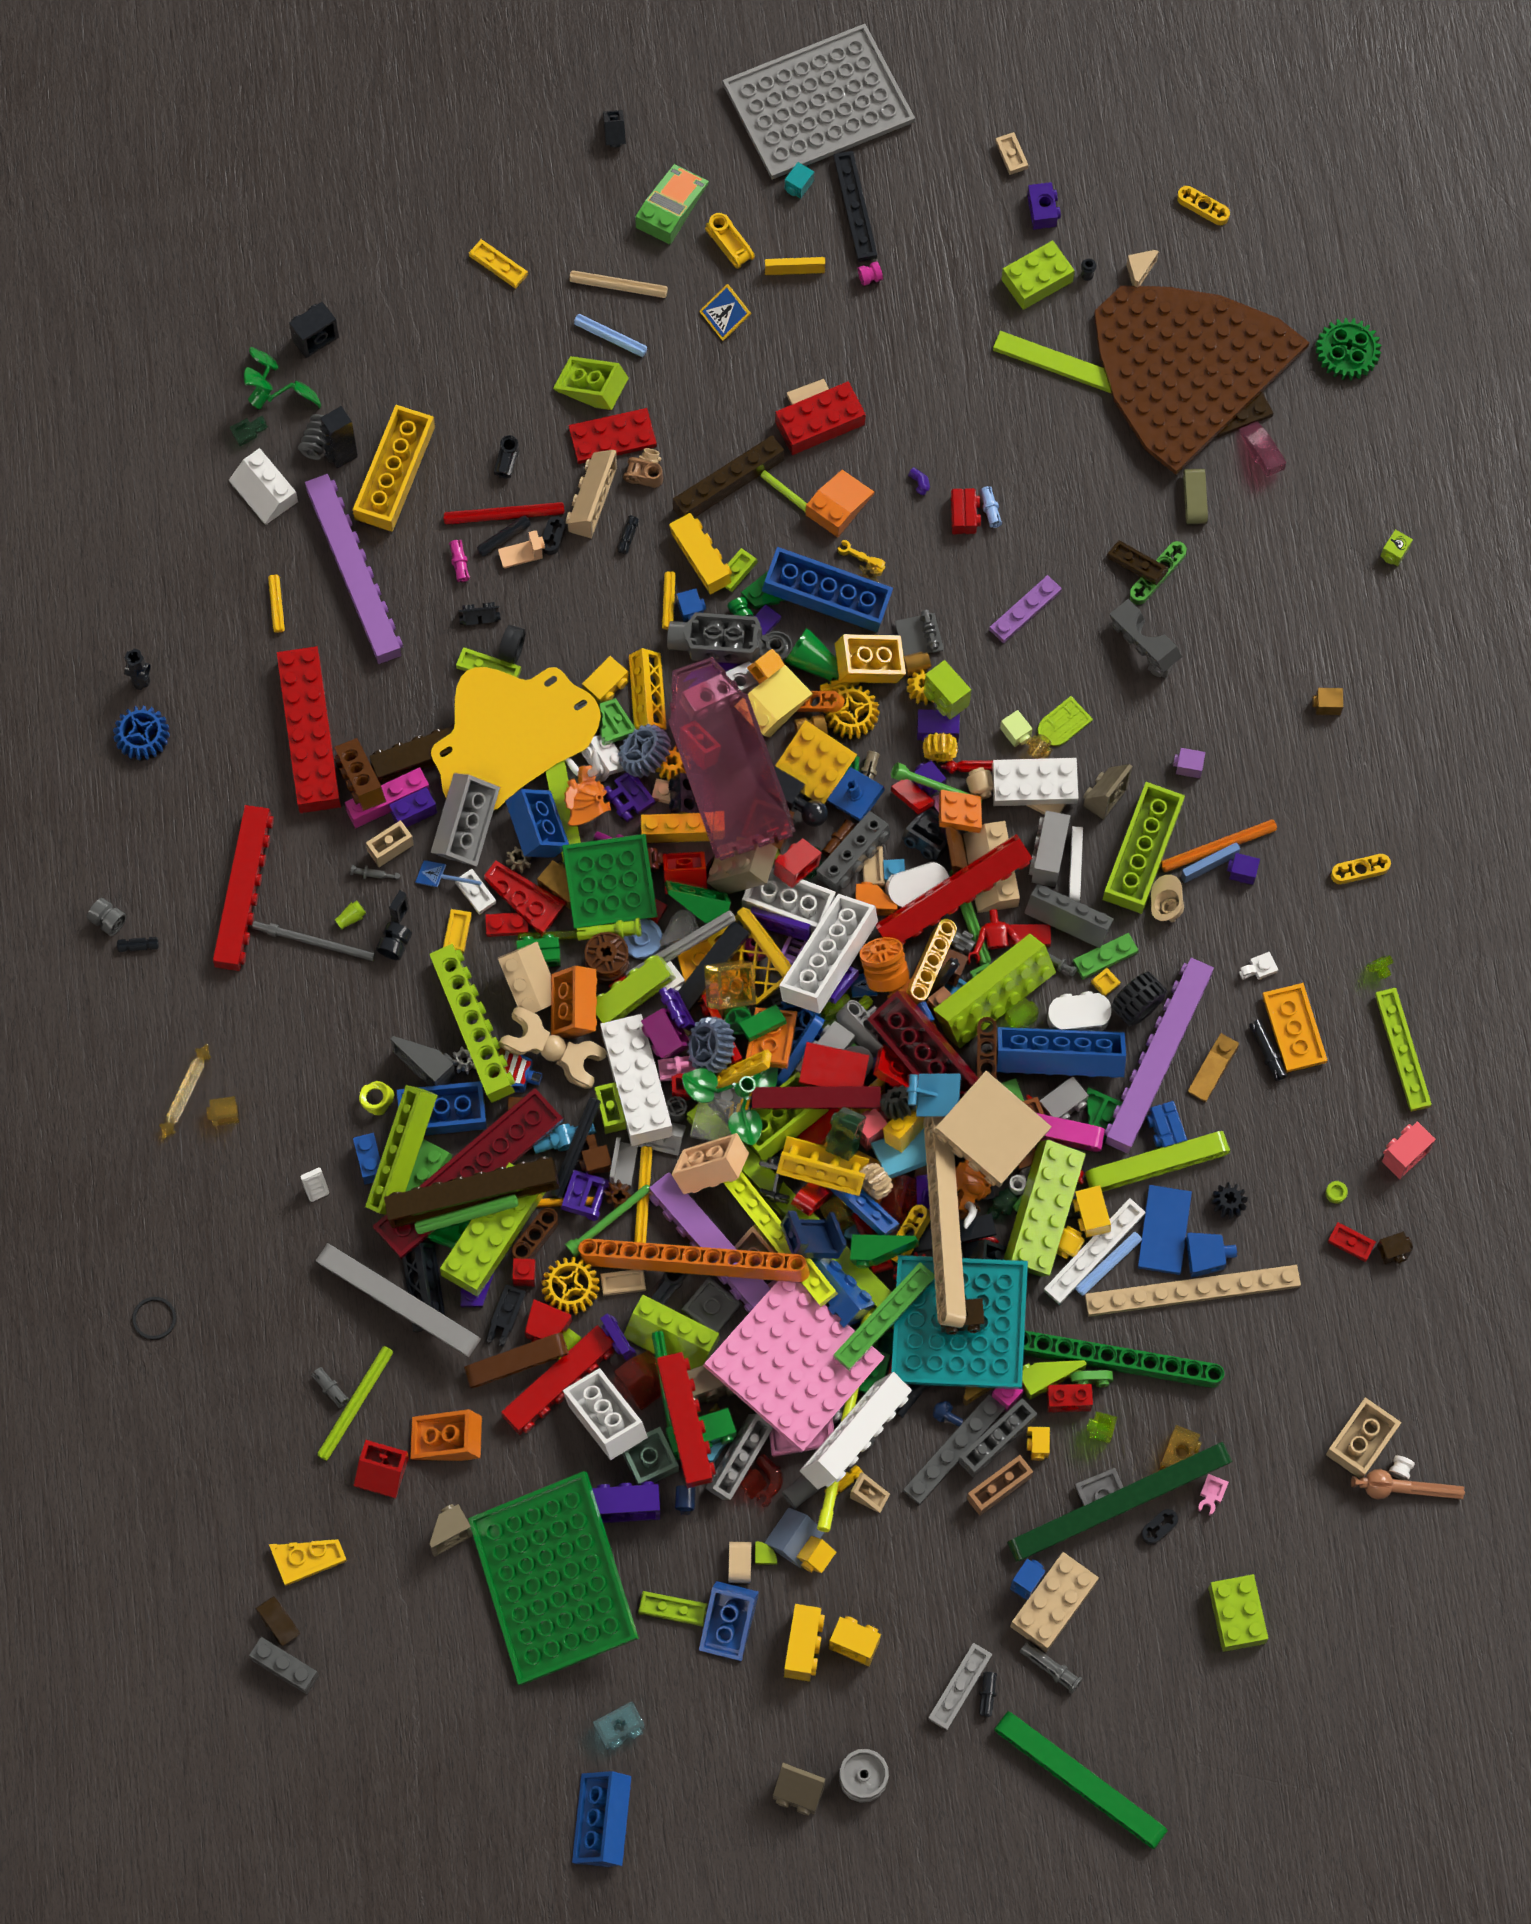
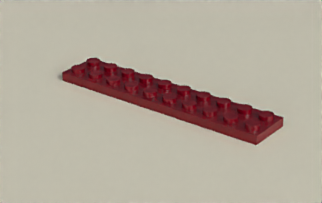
(494, 1148)

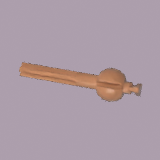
(1380, 1485)

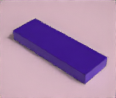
(782, 924)

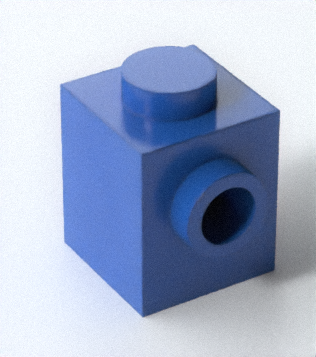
(689, 604)

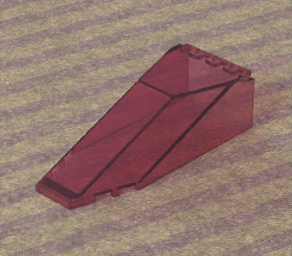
(726, 761)

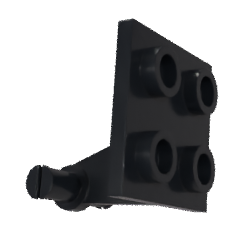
(774, 1195)

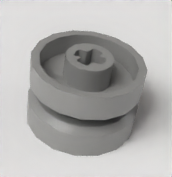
(860, 1788)

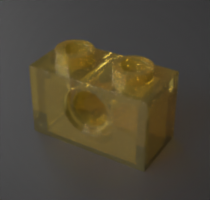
(1182, 1439)

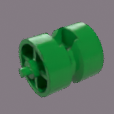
(734, 1016)

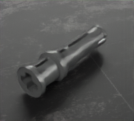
(1059, 1672)

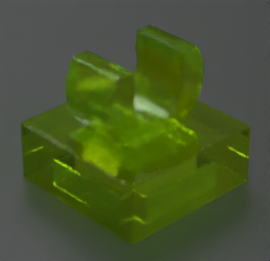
(1380, 965)

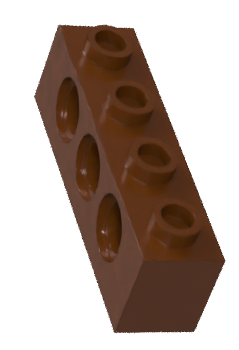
(359, 774)

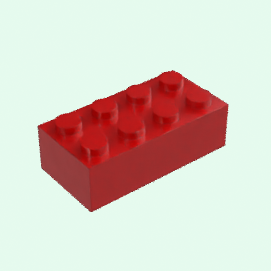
(820, 418)

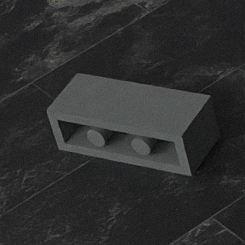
(284, 1665)

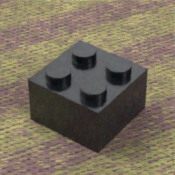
(314, 329)

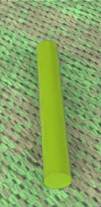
(784, 490)

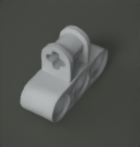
(855, 1019)

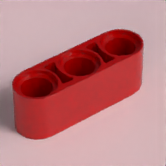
(811, 1198)

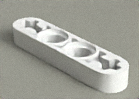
(1075, 863)

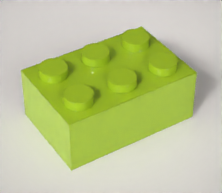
(1037, 275)
(1238, 1613)

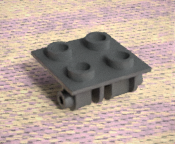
(919, 634)

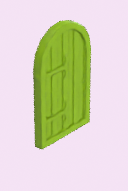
(1064, 722)

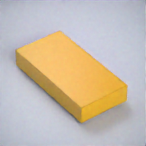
(458, 929)

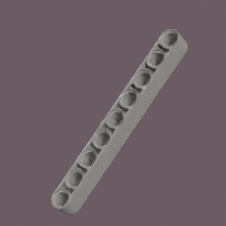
(398, 1300)

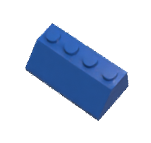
(601, 1819)

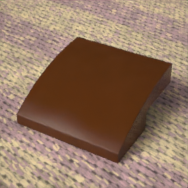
(956, 849)

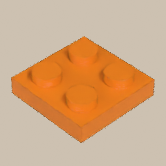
(960, 811)

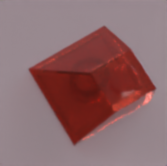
(640, 1379)

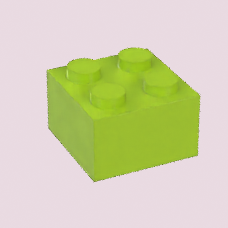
(947, 690)

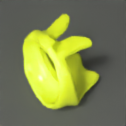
(378, 1109)

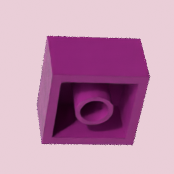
(665, 1035)

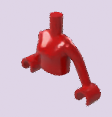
(995, 934)

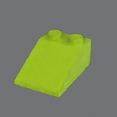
(592, 381)

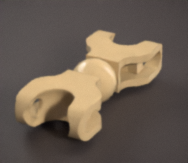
(553, 1048)

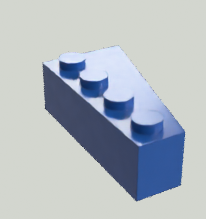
(851, 1301)

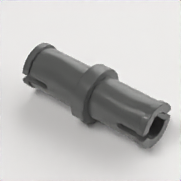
(330, 1387)

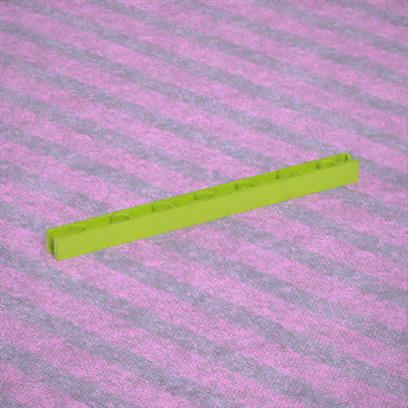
(764, 1178)

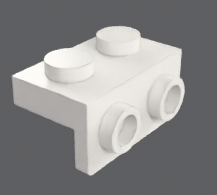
(607, 756)

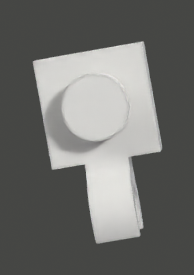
(1260, 966)

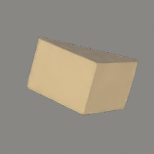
(1140, 265)
(869, 1493)

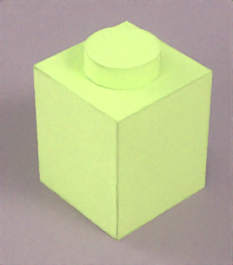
(1016, 729)

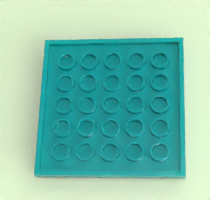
(965, 1359)

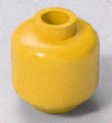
(1070, 1242)

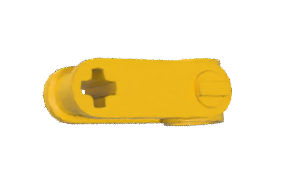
(729, 240)

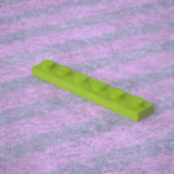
(1403, 1049)

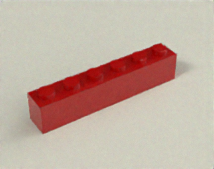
(549, 1387)
(685, 1420)

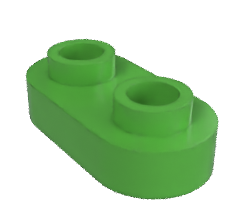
(1100, 1378)

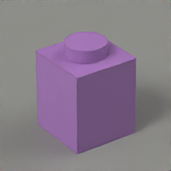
(1189, 762)

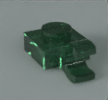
(246, 431)

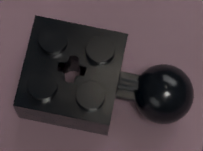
(813, 812)

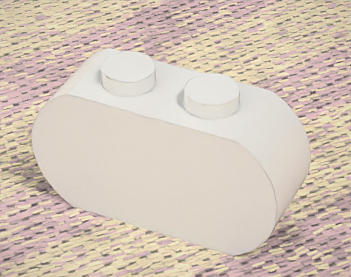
(912, 883)
(1079, 1012)

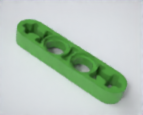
(1164, 557)

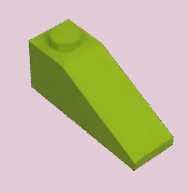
(1040, 1375)

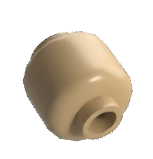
(980, 782)

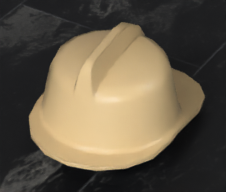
(1167, 898)

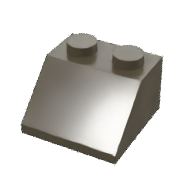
(449, 1529)

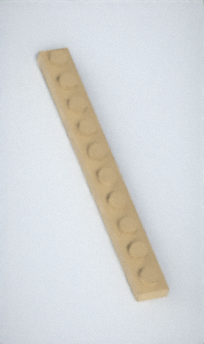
(1192, 1290)

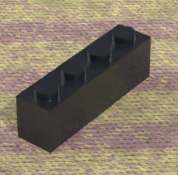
(338, 437)

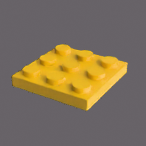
(816, 761)

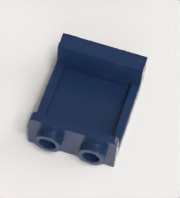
(813, 1237)

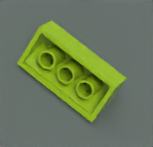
(679, 1332)

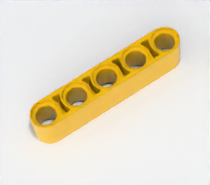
(935, 957)

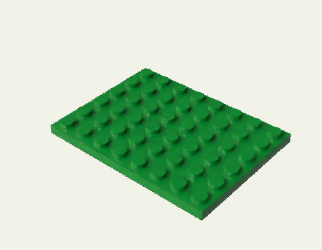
(553, 1578)

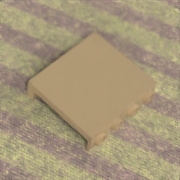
(991, 1129)

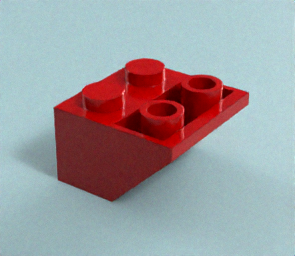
(381, 1469)

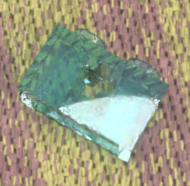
(625, 1715)

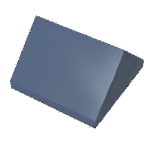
(792, 1534)

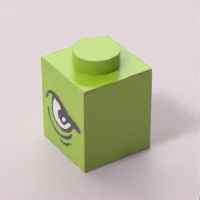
(1396, 548)

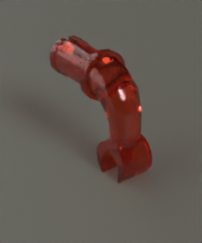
(774, 1475)

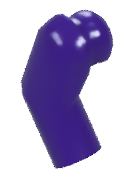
(922, 479)

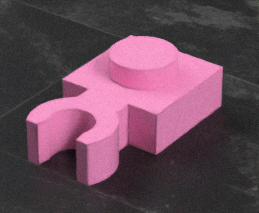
(1212, 1491)

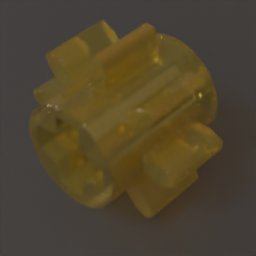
(873, 570)
(1039, 747)

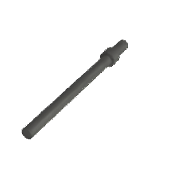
(274, 930)

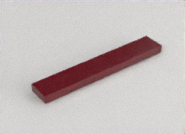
(817, 1097)

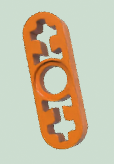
(823, 706)

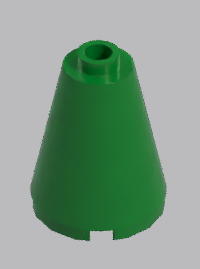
(813, 657)

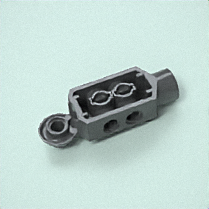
(725, 638)

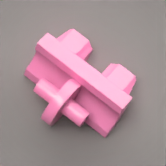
(673, 1066)

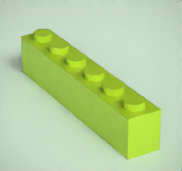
(402, 1146)

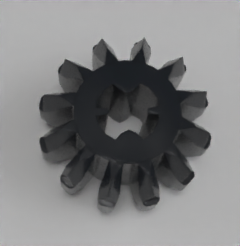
(1222, 1196)

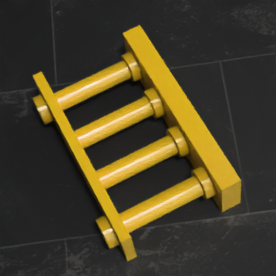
(817, 1166)

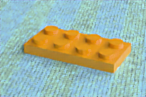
(1294, 1027)

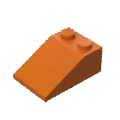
(838, 502)
(446, 1436)

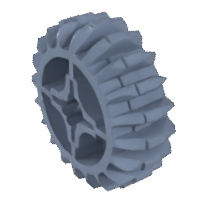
(644, 750)
(711, 1044)

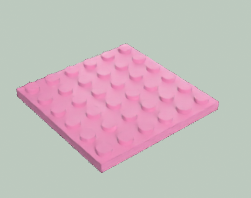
(786, 1365)

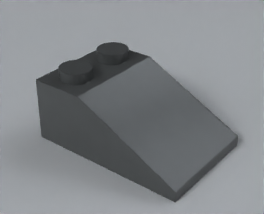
(425, 1062)

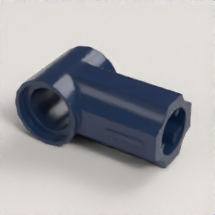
(685, 1499)

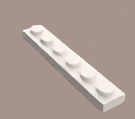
(1094, 1252)

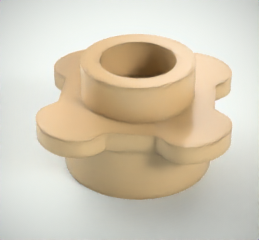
(650, 455)

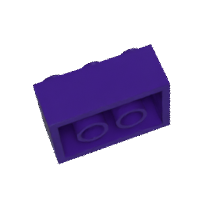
(628, 1502)

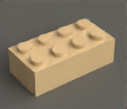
(1054, 1602)

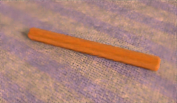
(1215, 846)

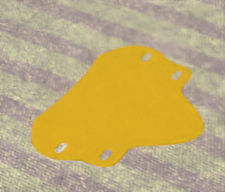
(514, 728)

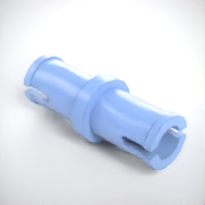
(990, 507)

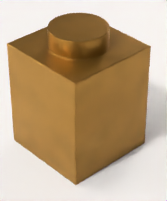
(1328, 701)

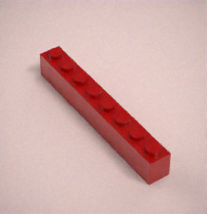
(242, 888)
(955, 890)

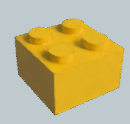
(855, 1640)

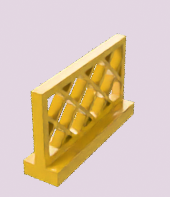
(768, 947)

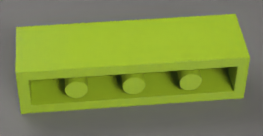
(634, 989)

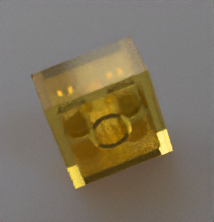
(730, 984)

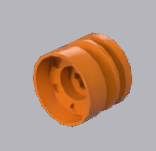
(884, 964)

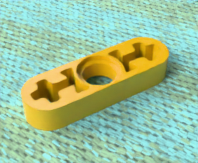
(1218, 207)
(1376, 871)
(907, 1224)

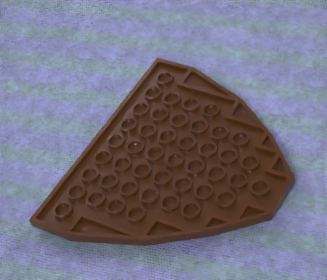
(1187, 363)

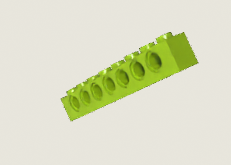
(443, 961)

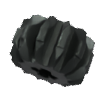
(895, 1103)

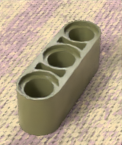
(1195, 496)

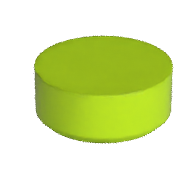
(1336, 1192)

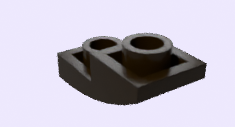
(277, 1620)

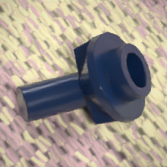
(943, 1411)

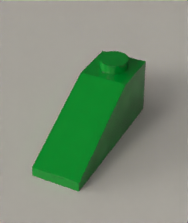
(876, 1249)

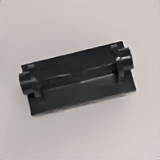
(471, 614)

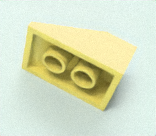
(777, 699)

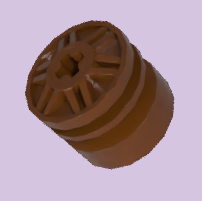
(612, 966)

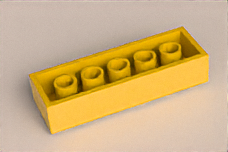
(394, 468)

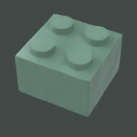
(651, 1458)

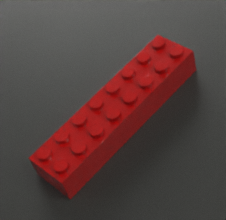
(308, 729)

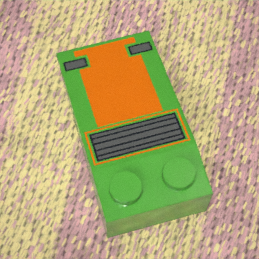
(670, 204)

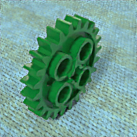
(1351, 333)

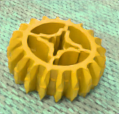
(866, 706)
(577, 1269)

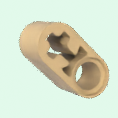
(740, 1562)

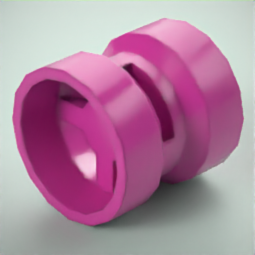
(870, 273)

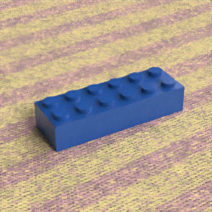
(827, 589)
(1061, 1052)

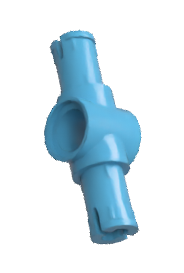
(559, 1138)

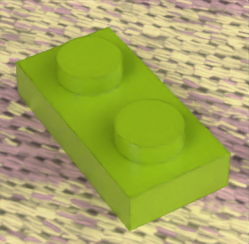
(740, 566)

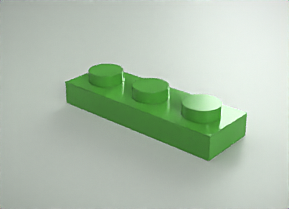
(1106, 956)

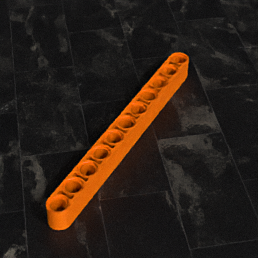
(702, 1265)

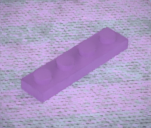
(1025, 609)

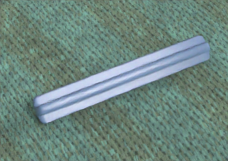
(610, 335)
(1111, 1261)

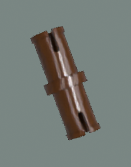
(838, 837)

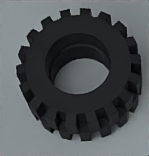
(1139, 998)

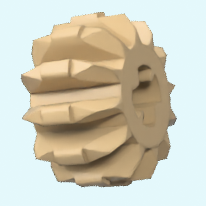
(876, 1181)

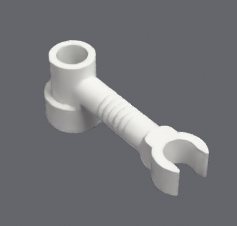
(1019, 1181)

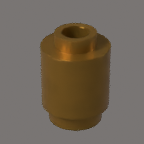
(916, 662)

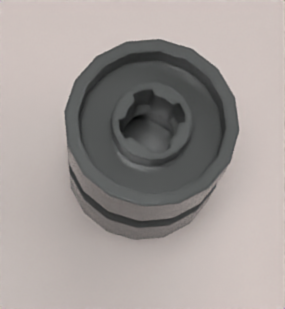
(104, 914)

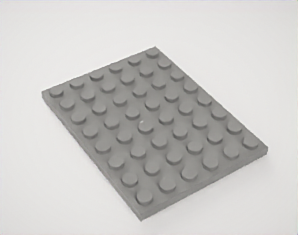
(818, 101)

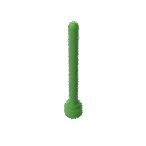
(900, 773)
(572, 1245)

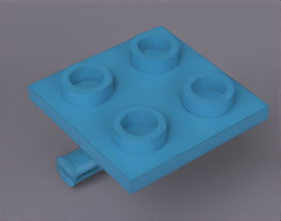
(935, 1093)

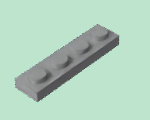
(960, 1686)

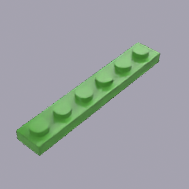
(884, 1316)

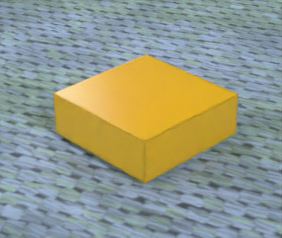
(1105, 982)

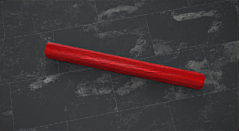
(504, 513)

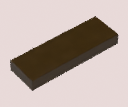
(1137, 562)

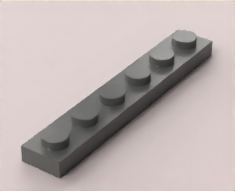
(955, 1446)

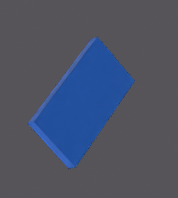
(1164, 1229)

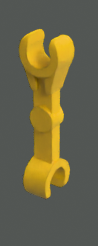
(861, 556)

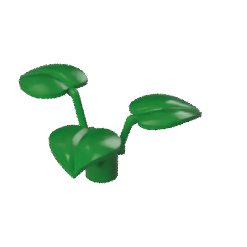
(263, 387)
(702, 1084)

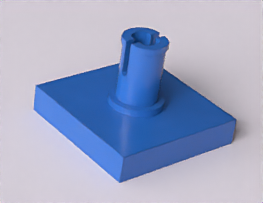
(855, 794)

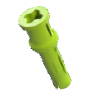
(621, 928)

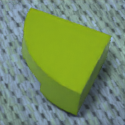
(764, 1554)

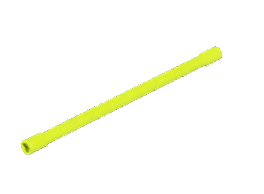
(826, 1512)

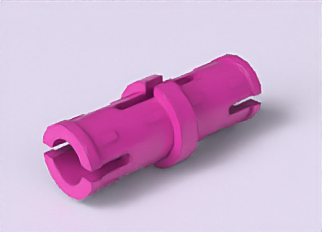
(459, 561)

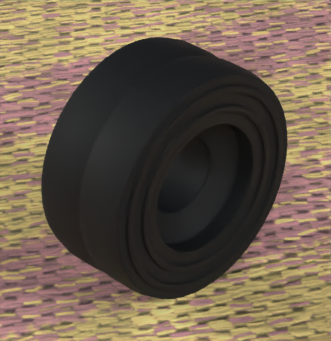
(512, 644)

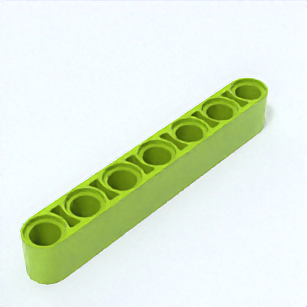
(1158, 1161)

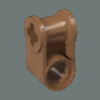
(639, 472)

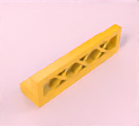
(643, 688)

